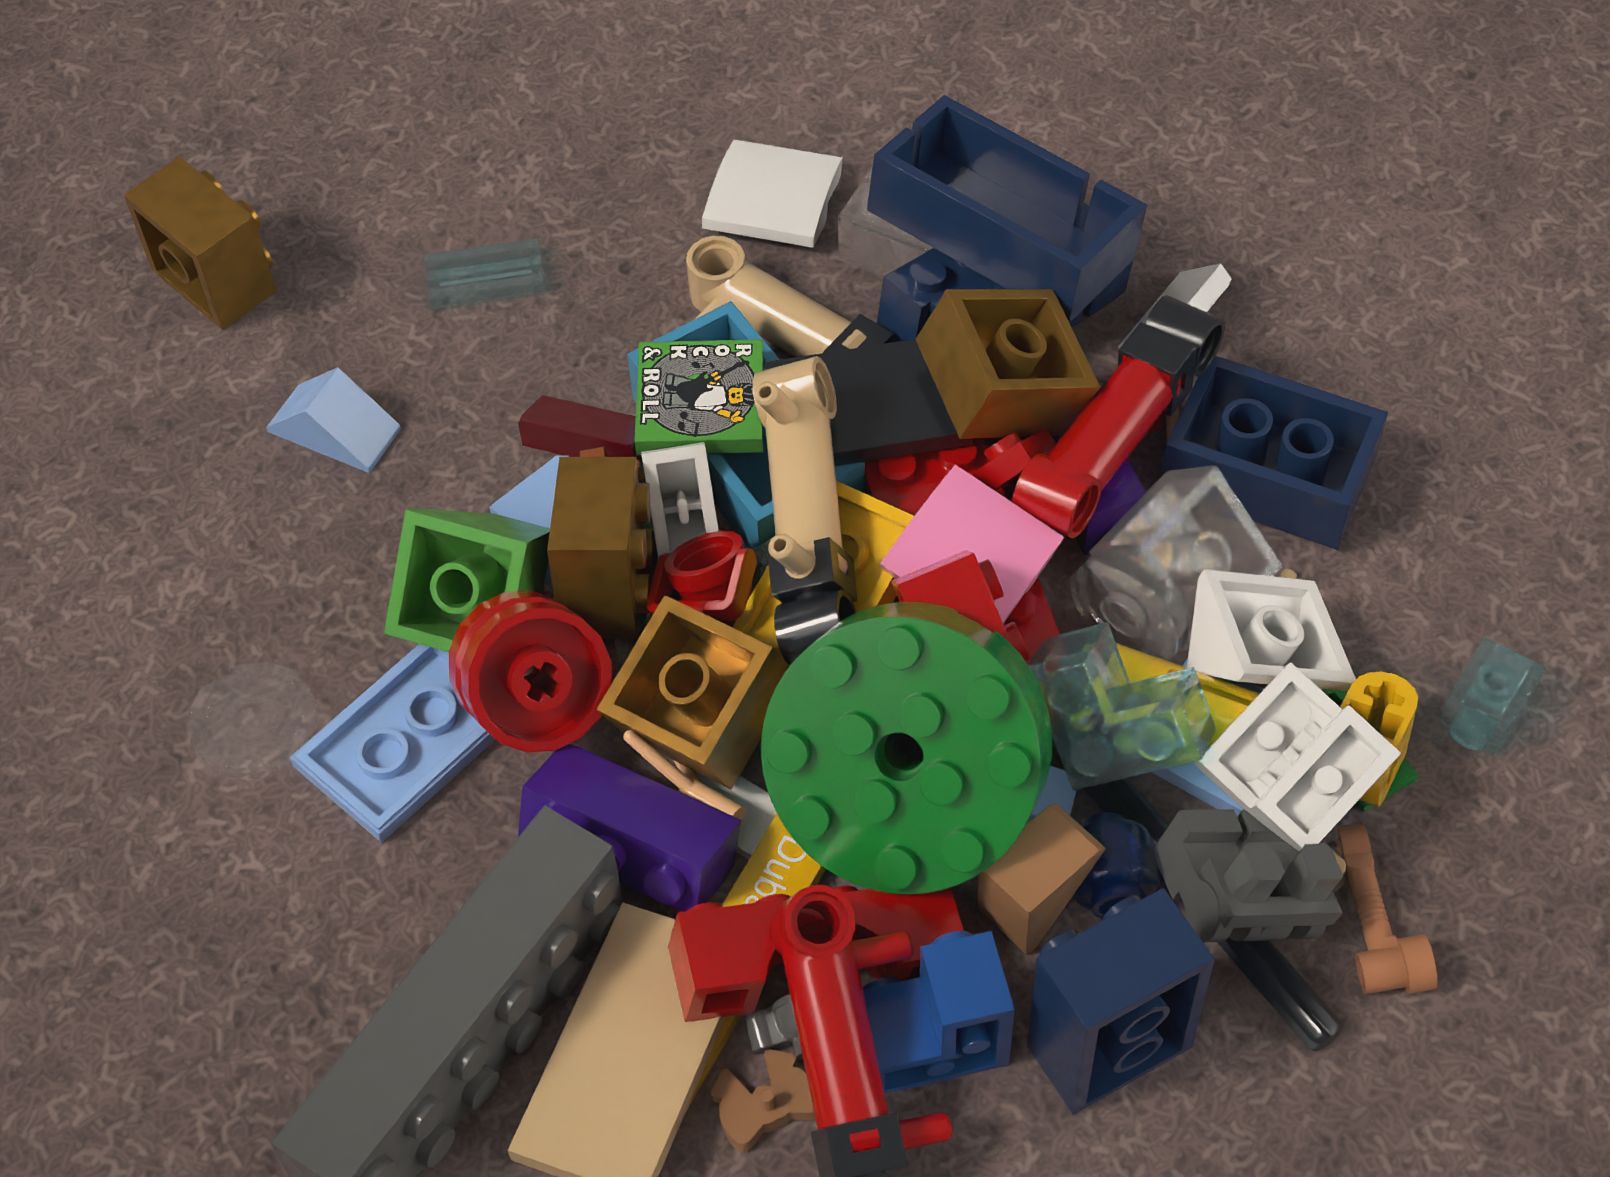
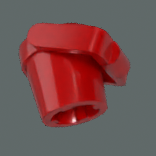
(709, 574)

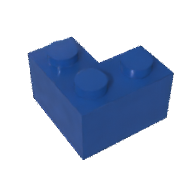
(947, 1019)

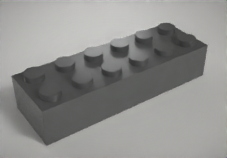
(460, 1010)

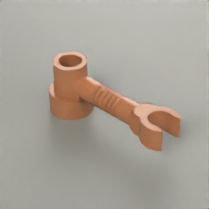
(1390, 960)

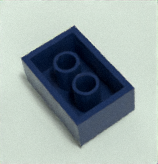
(1281, 446)
(1117, 998)

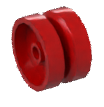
(559, 695)

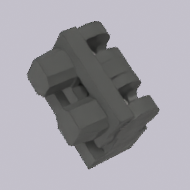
(1246, 878)

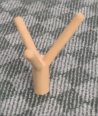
(684, 778)

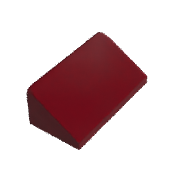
(574, 427)

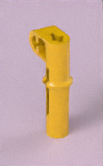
(1378, 697)

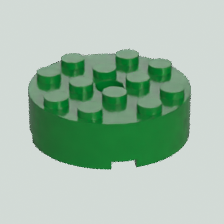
(865, 803)

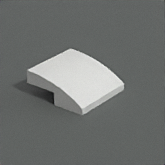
(772, 193)
(1297, 759)

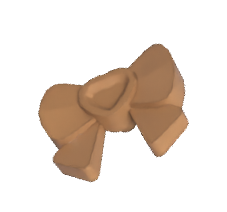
(749, 1116)

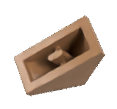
(1037, 876)

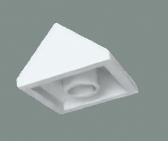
(1259, 624)

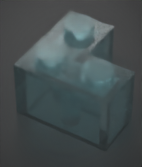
(1116, 726)

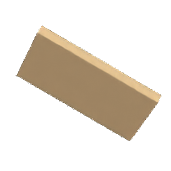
(620, 1063)

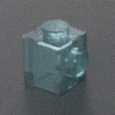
(1490, 697)

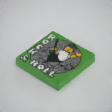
(698, 395)

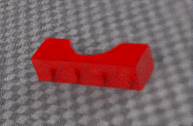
(728, 951)

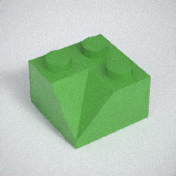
(455, 563)

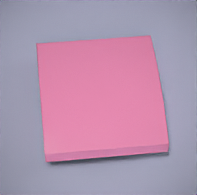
(977, 519)

